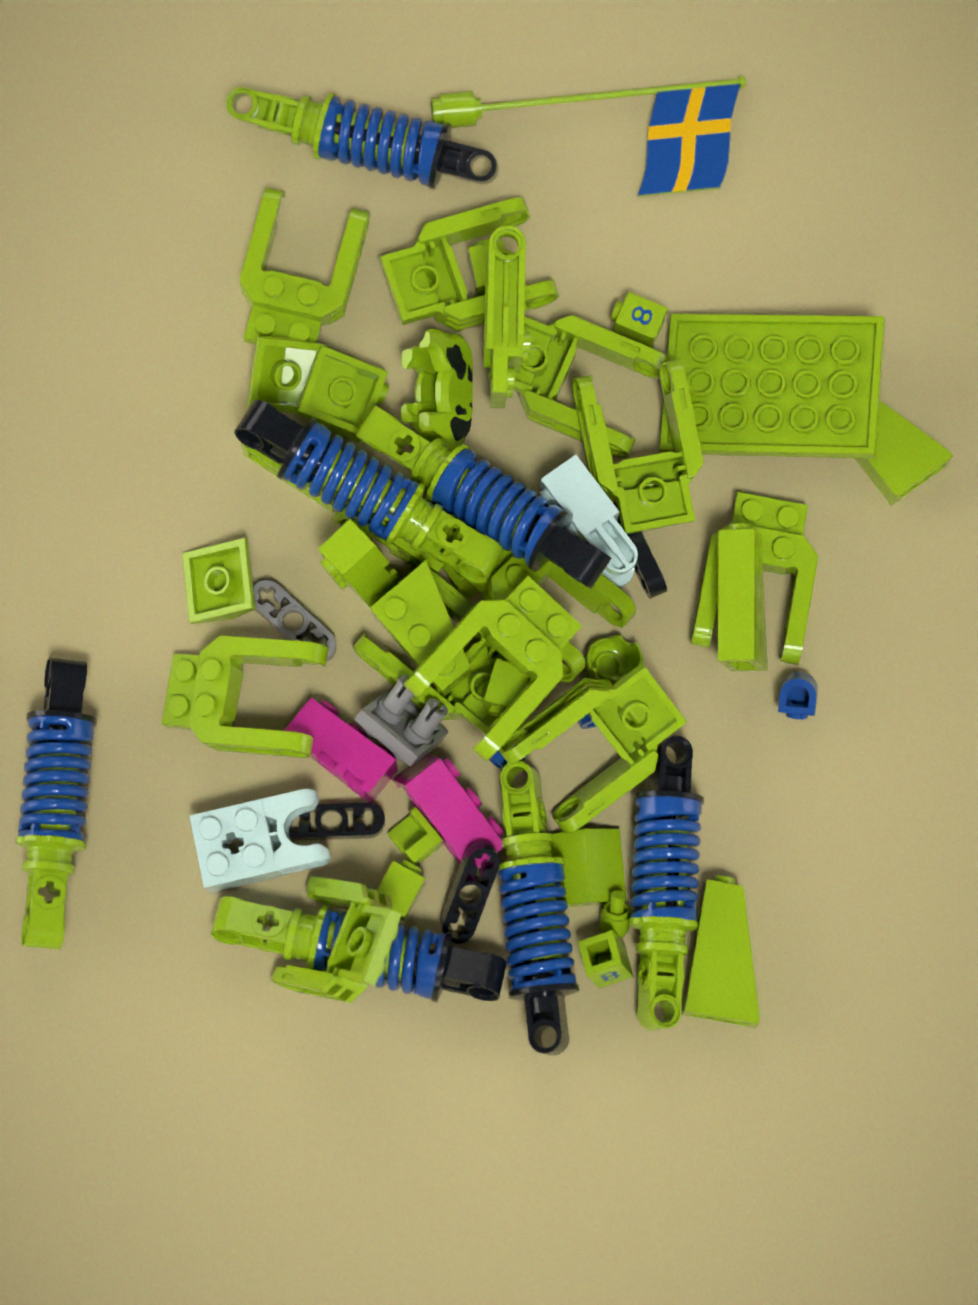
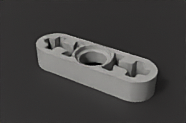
(280, 596)

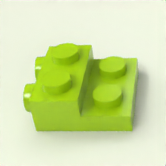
(342, 392)

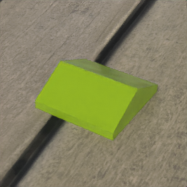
(281, 371)
(219, 582)
(591, 865)

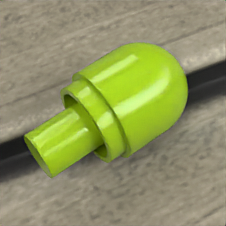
(615, 915)

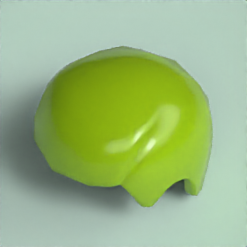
(612, 658)

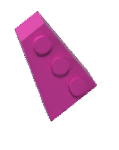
(345, 750)
(448, 806)

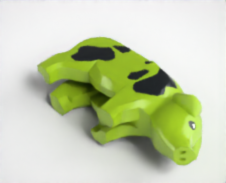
(441, 389)

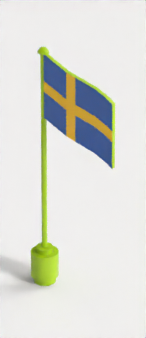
(685, 133)

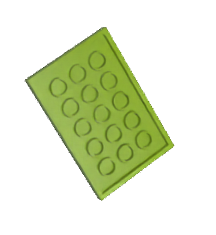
(781, 383)

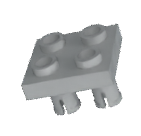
(402, 724)

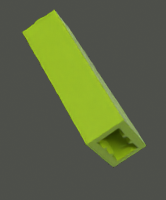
(903, 456)
(741, 600)
(721, 966)

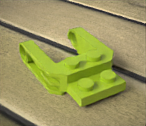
(427, 276)
(288, 303)
(504, 312)
(549, 363)
(651, 488)
(783, 553)
(511, 571)
(528, 632)
(207, 688)
(468, 696)
(632, 717)
(359, 947)

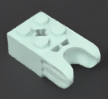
(593, 516)
(266, 839)

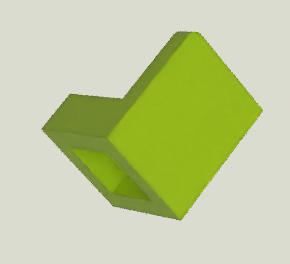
(415, 837)

